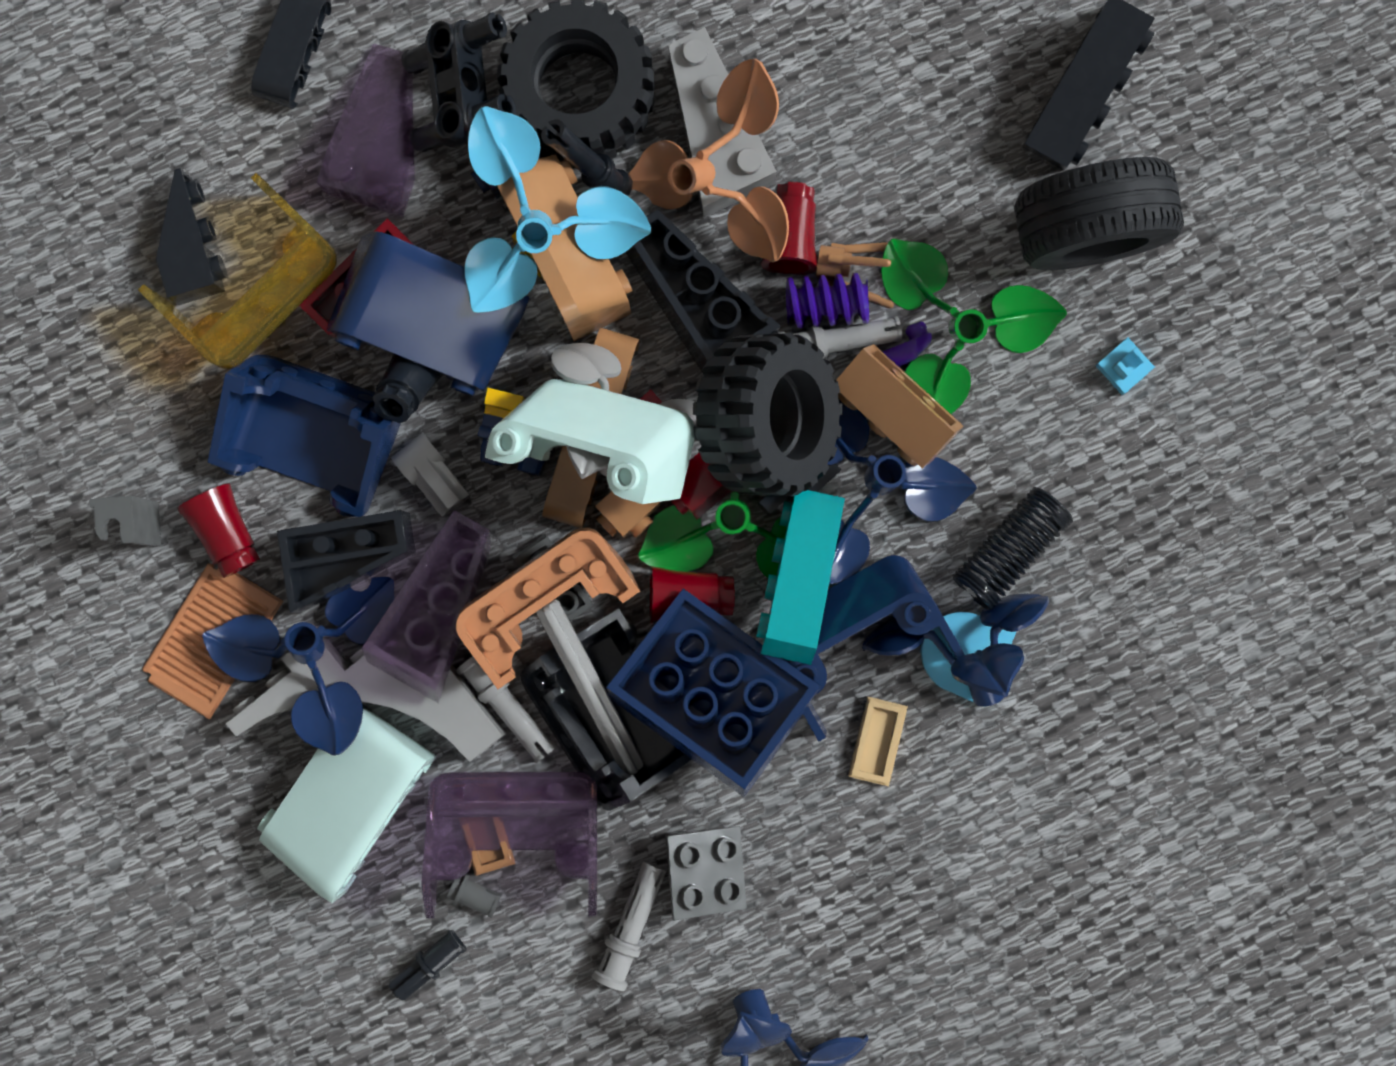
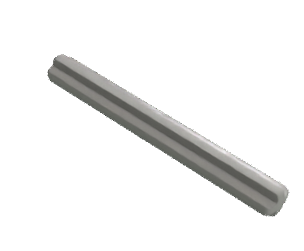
(590, 687)

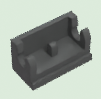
(137, 519)

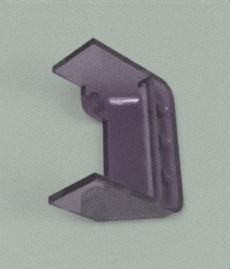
(516, 807)

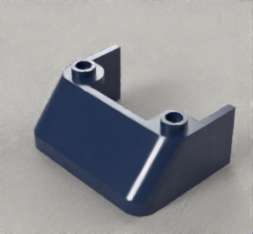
(866, 598)

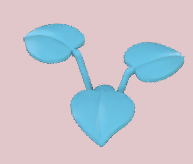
(494, 271)

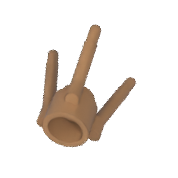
(839, 258)

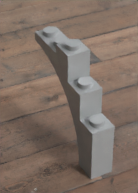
(455, 717)

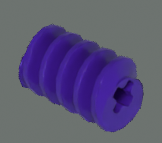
(827, 300)

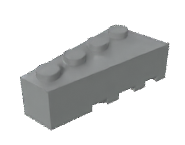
(697, 80)

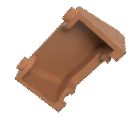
(492, 619)

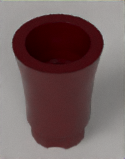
(799, 253)
(220, 529)
(711, 589)

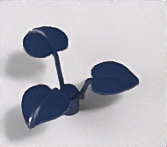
(929, 493)
(985, 671)
(324, 717)
(761, 1029)

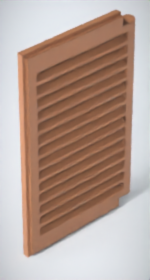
(180, 659)

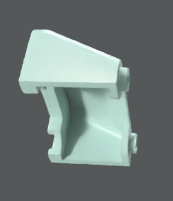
(644, 440)
(344, 806)

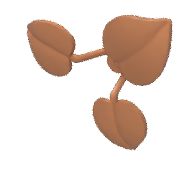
(670, 177)

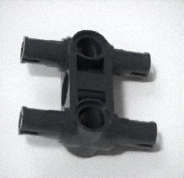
(456, 78)

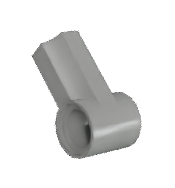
(426, 469)

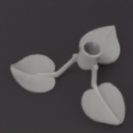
(590, 364)

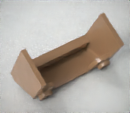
(581, 286)

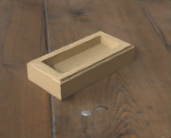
(877, 741)

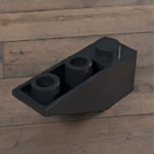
(184, 263)

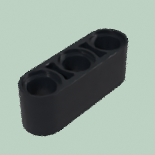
(288, 49)

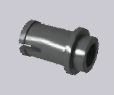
(474, 896)

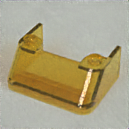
(234, 335)

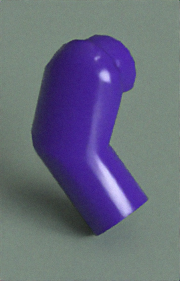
(908, 351)

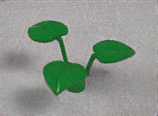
(1021, 314)
(681, 543)

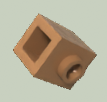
(624, 515)

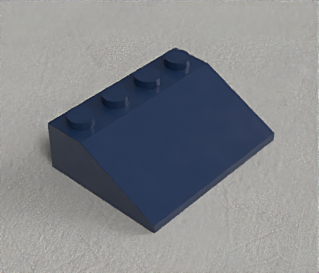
(712, 692)

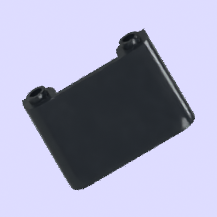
(565, 713)

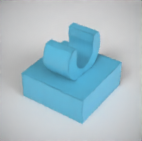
(1125, 366)

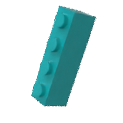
(802, 576)

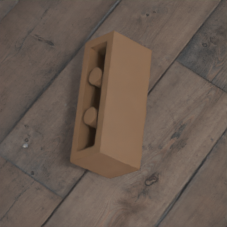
(897, 406)

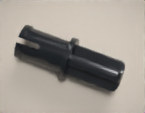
(427, 965)

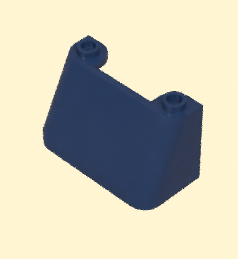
(421, 311)
(304, 429)

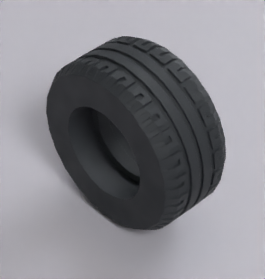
(1099, 213)

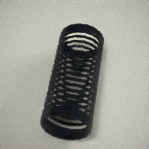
(1058, 521)

